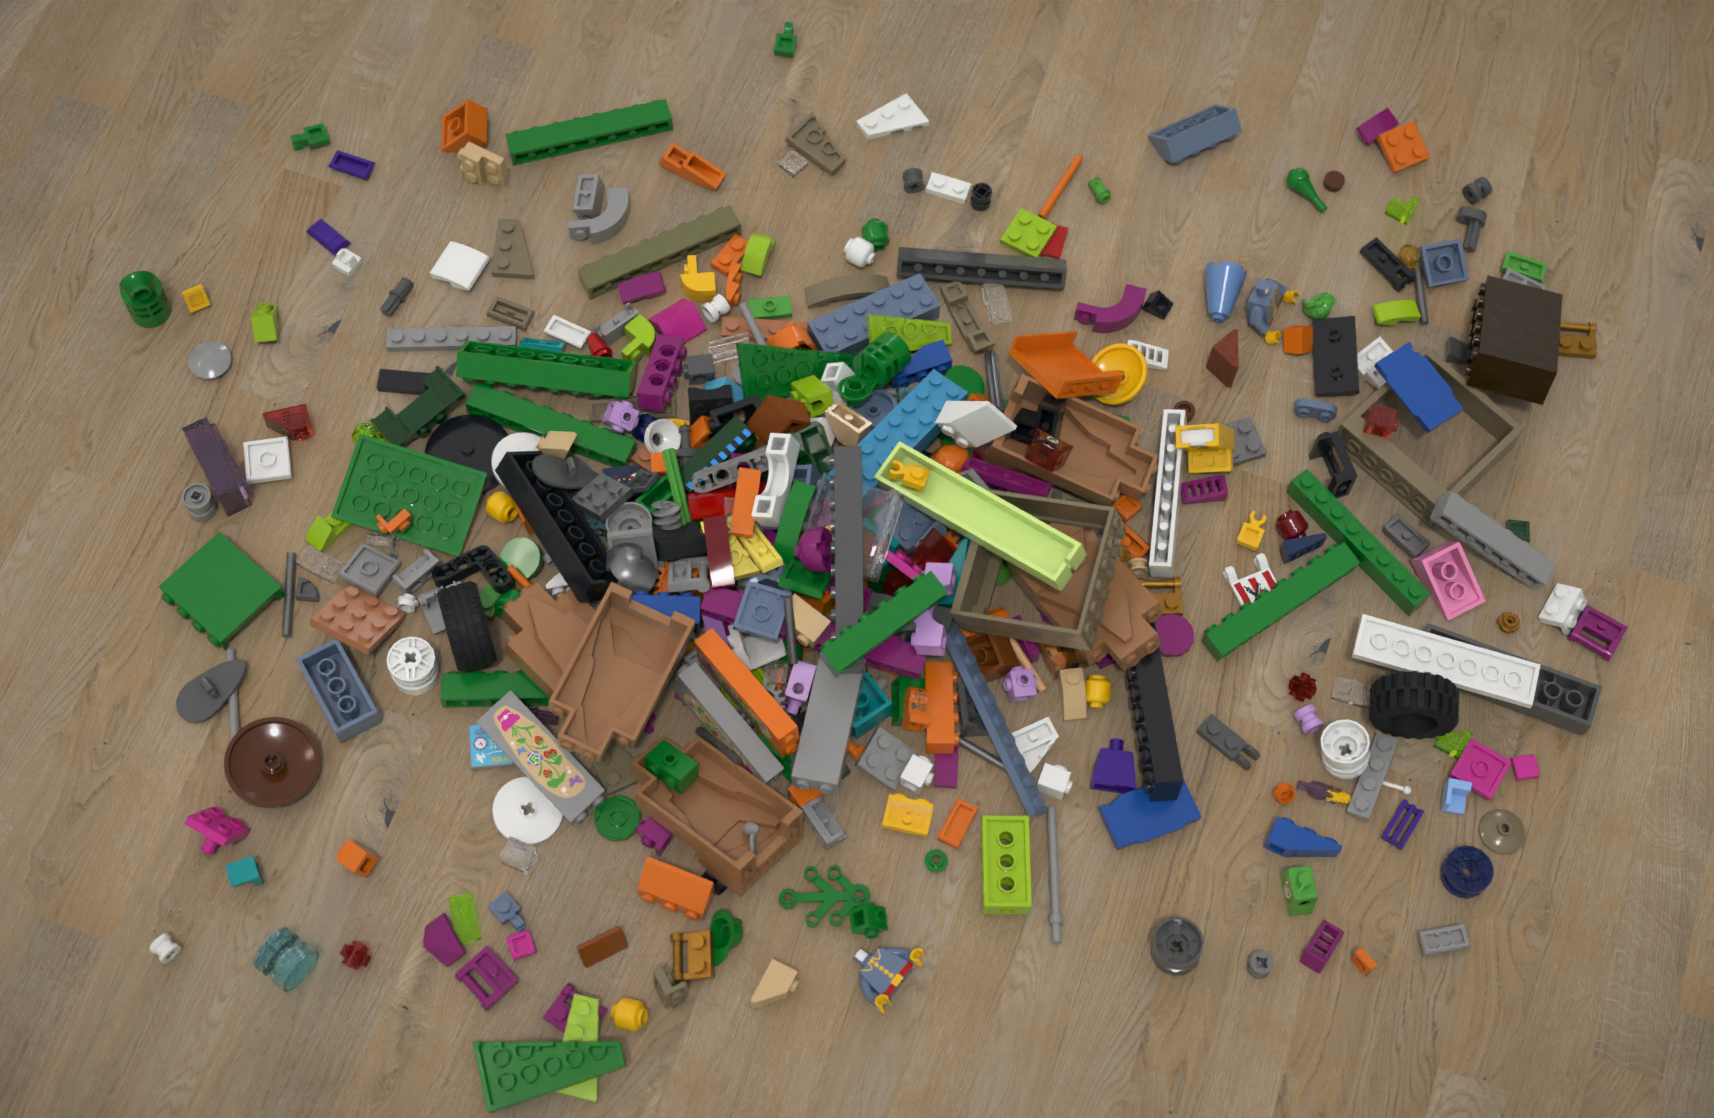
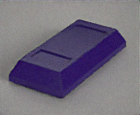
(351, 164)
(328, 237)

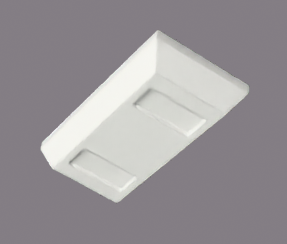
(567, 331)

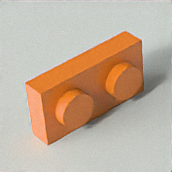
(730, 253)

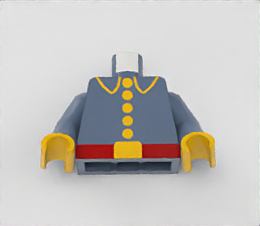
(1264, 305)
(885, 972)

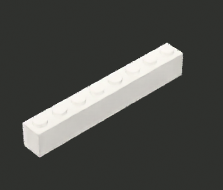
(1167, 497)

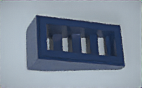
(1297, 547)

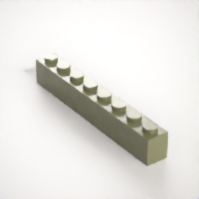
(659, 251)

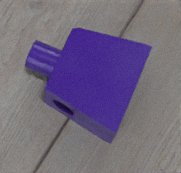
(1114, 769)

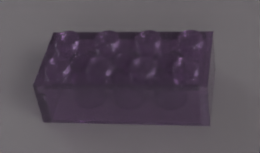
(218, 466)

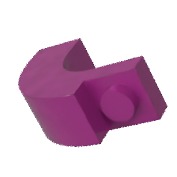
(1115, 317)

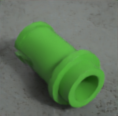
(1102, 194)

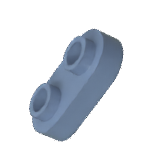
(1315, 409)

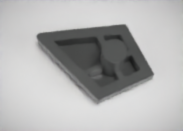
(642, 481)

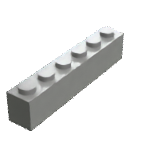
(1492, 540)

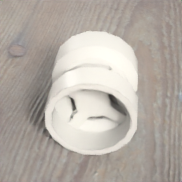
(715, 308)

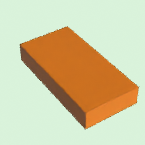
(957, 824)

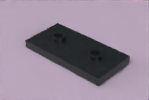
(1335, 356)

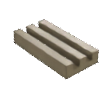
(513, 321)

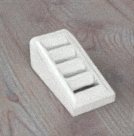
(1150, 349)

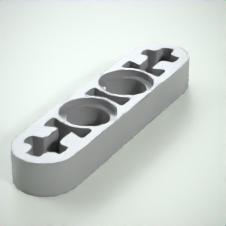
(731, 467)

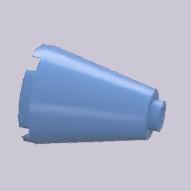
(1223, 288)

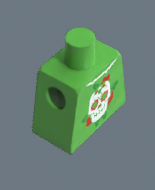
(1298, 887)

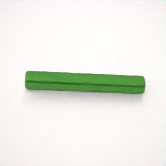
(676, 484)

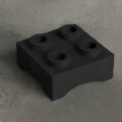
(703, 401)
(680, 542)

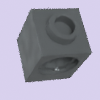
(699, 369)

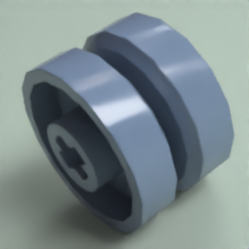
(876, 406)

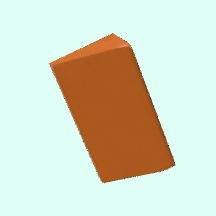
(1135, 543)

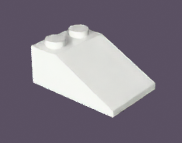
(973, 422)

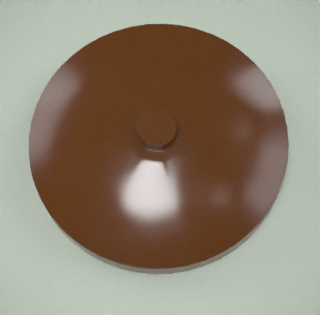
(272, 762)

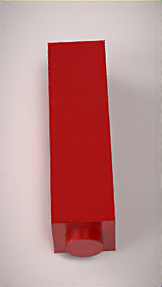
(711, 503)

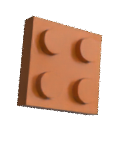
(1403, 147)

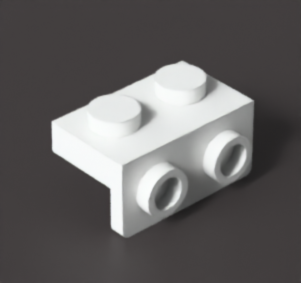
(1563, 607)

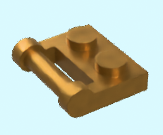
(1578, 345)
(1170, 602)
(699, 956)

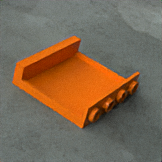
(1062, 366)

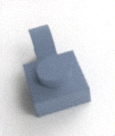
(506, 910)

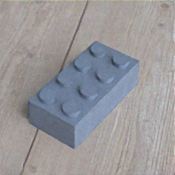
(338, 690)

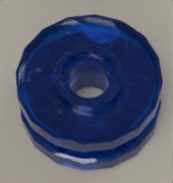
(1475, 862)

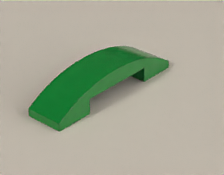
(793, 520)

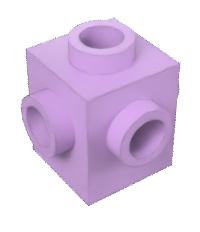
(621, 416)
(1020, 684)

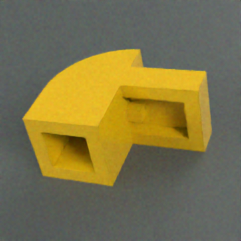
(696, 285)

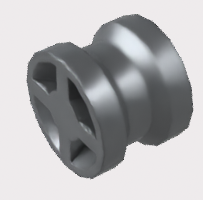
(1260, 969)

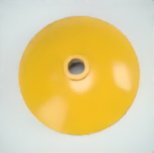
(1130, 363)

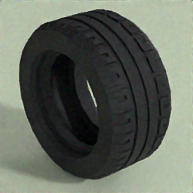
(466, 626)

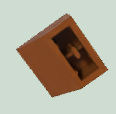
(778, 416)

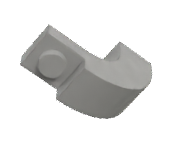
(608, 223)

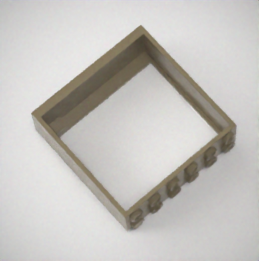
(1403, 476)
(983, 568)

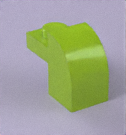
(757, 253)
(641, 338)

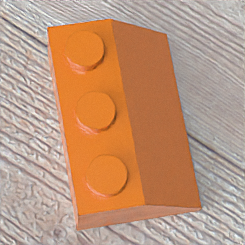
(675, 889)

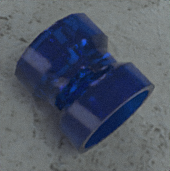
(644, 421)

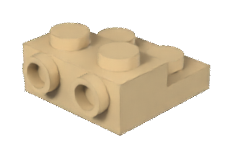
(482, 165)

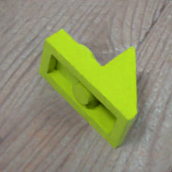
(325, 532)

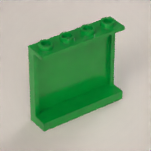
(219, 590)

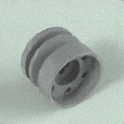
(629, 516)

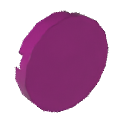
(1174, 635)

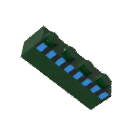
(732, 438)

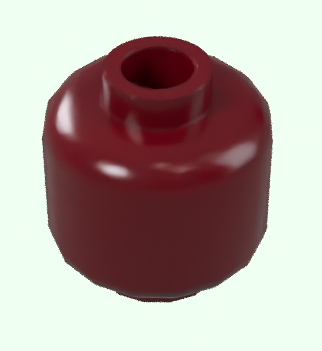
(1291, 525)

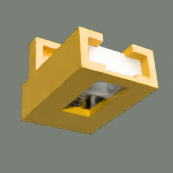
(1208, 447)

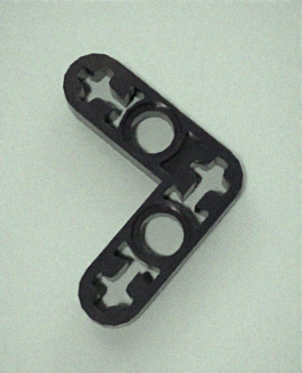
(480, 564)

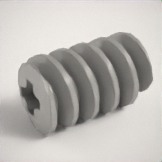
(668, 515)

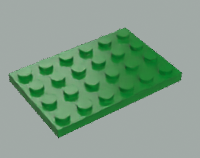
(433, 490)

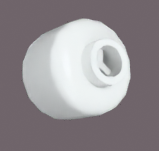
(859, 252)

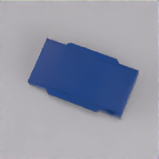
(1419, 387)
(1137, 820)

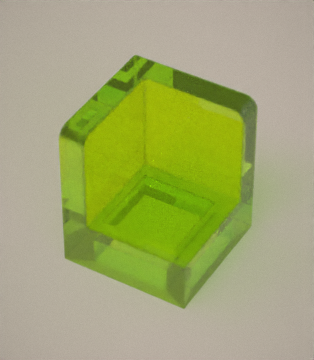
(1402, 211)
(1452, 743)

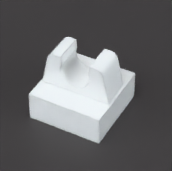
(346, 262)

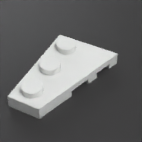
(892, 117)

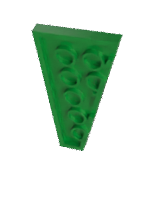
(772, 368)
(529, 1070)

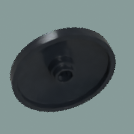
(468, 442)

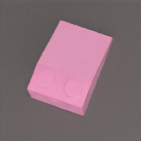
(1449, 579)

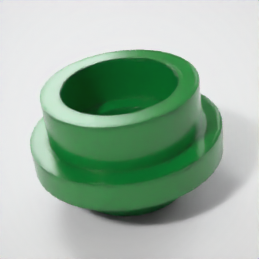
(933, 867)

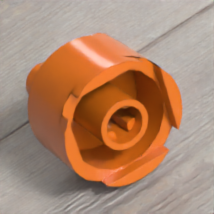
(793, 337)

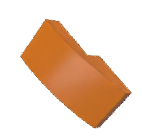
(733, 283)

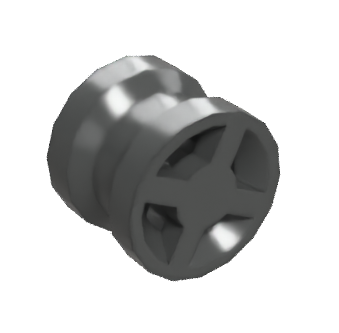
(913, 180)

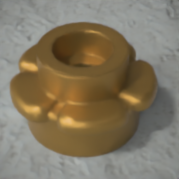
(1505, 626)

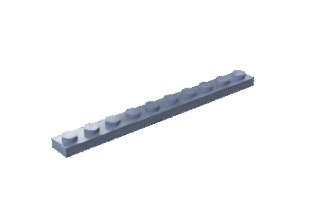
(995, 723)

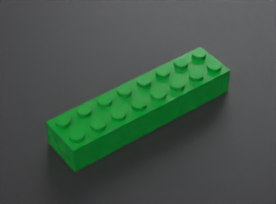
(546, 369)

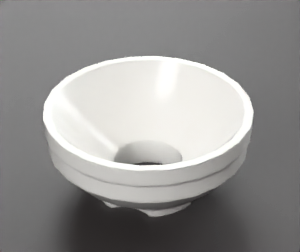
(668, 435)

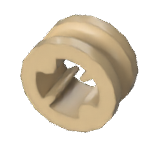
(1138, 566)

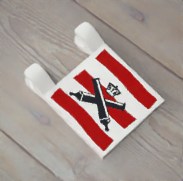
(1251, 586)

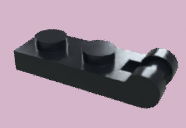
(1387, 264)

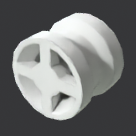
(165, 948)

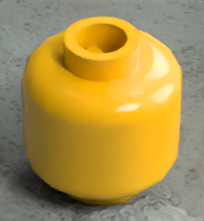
(501, 507)
(1098, 691)
(629, 1014)

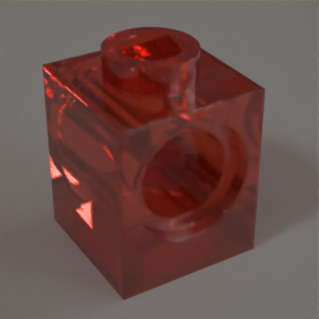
(1381, 421)

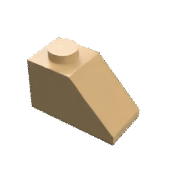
(847, 424)
(556, 443)
(809, 623)
(1072, 694)
(775, 984)

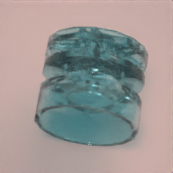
(285, 959)

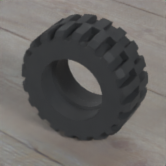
(1414, 705)

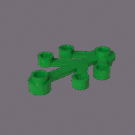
(828, 896)

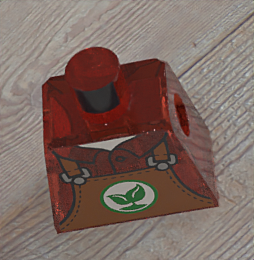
(1047, 450)

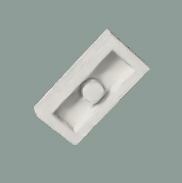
(948, 188)

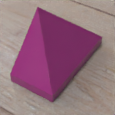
(442, 941)

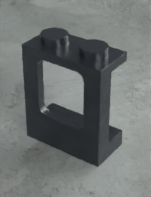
(748, 405)
(1341, 481)

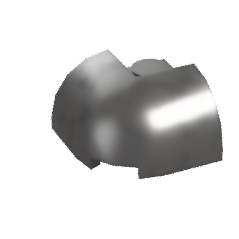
(631, 568)

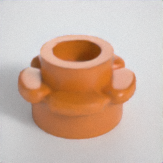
(1284, 793)

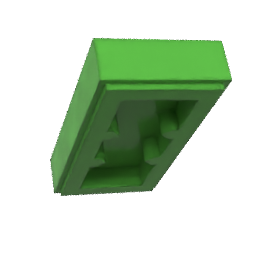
(771, 307)

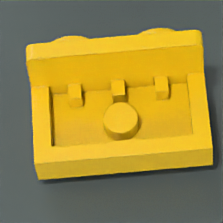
(908, 815)

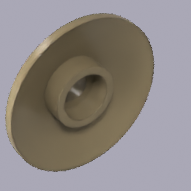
(1495, 838)

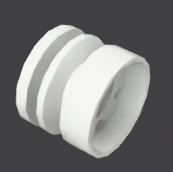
(413, 677)
(1345, 749)

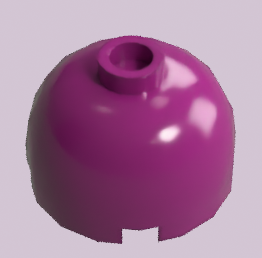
(815, 550)

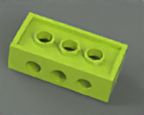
(1017, 854)

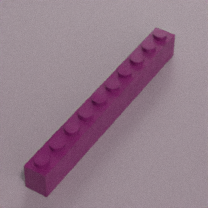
(891, 655)

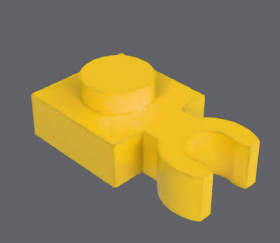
(913, 475)
(1251, 532)

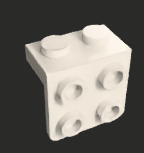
(755, 650)

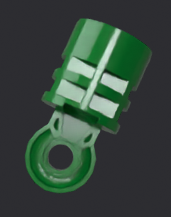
(145, 299)
(874, 367)

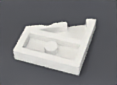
(1035, 741)

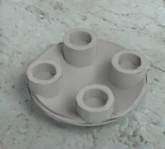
(209, 360)

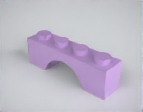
(931, 636)

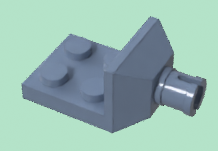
(914, 526)
(763, 606)

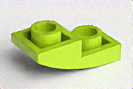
(1394, 311)

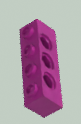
(661, 373)

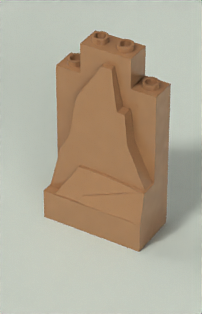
(1103, 454)
(1127, 613)
(545, 633)
(618, 673)
(714, 812)

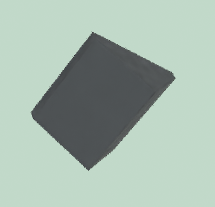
(968, 715)

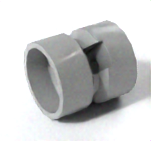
(199, 502)

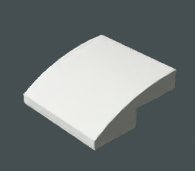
(459, 265)
(1367, 359)

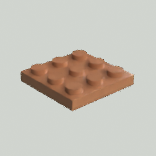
(357, 619)

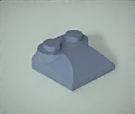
(1443, 262)

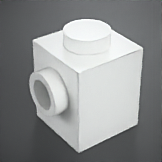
(917, 774)
(1054, 781)

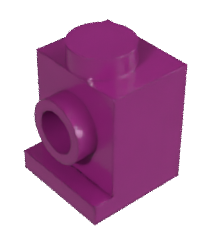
(654, 835)

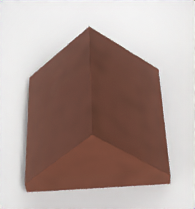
(1224, 359)

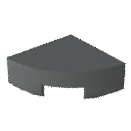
(306, 591)

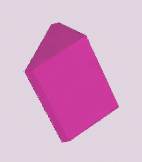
(679, 321)

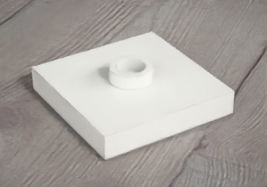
(267, 460)

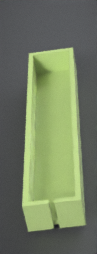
(987, 519)

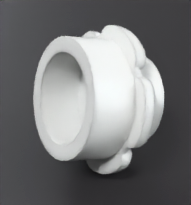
(407, 603)

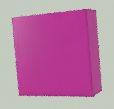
(1525, 767)
(521, 945)

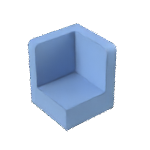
(1455, 795)

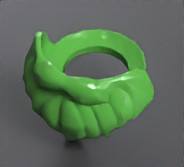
(1319, 306)

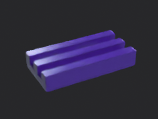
(1411, 809)

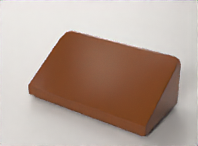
(602, 946)

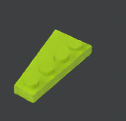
(913, 331)
(583, 1027)

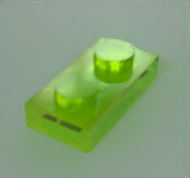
(464, 918)

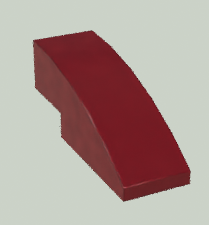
(719, 552)

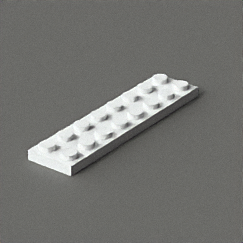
(1462, 663)

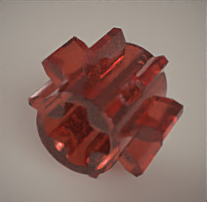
(895, 581)
(1302, 687)
(355, 955)

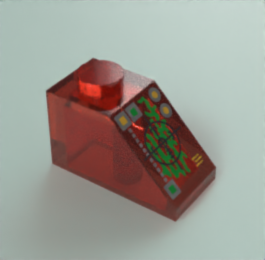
(290, 422)

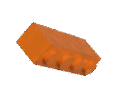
(940, 732)

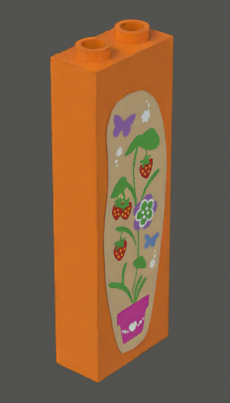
(747, 693)

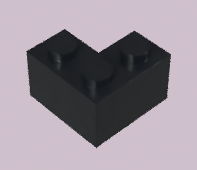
(1047, 418)

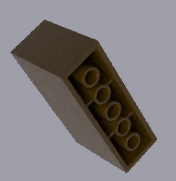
(1514, 340)

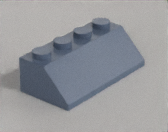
(1196, 133)

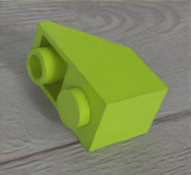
(265, 322)

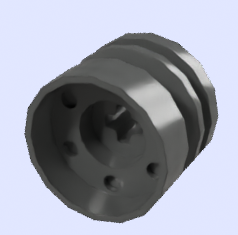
(1177, 933)

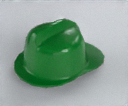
(726, 934)

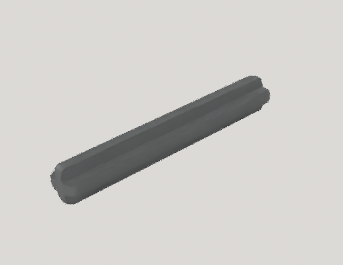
(994, 381)

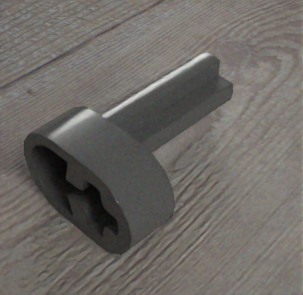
(1475, 220)

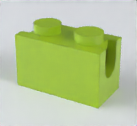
(813, 394)

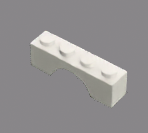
(831, 377)
(782, 458)

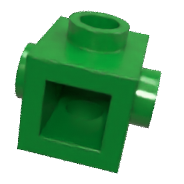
(868, 920)

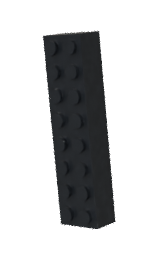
(558, 527)
(1155, 728)

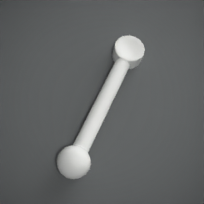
(1406, 789)

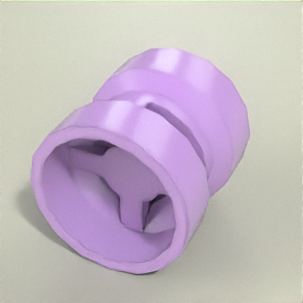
(1308, 719)

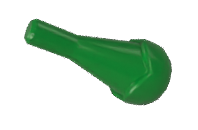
(1299, 180)

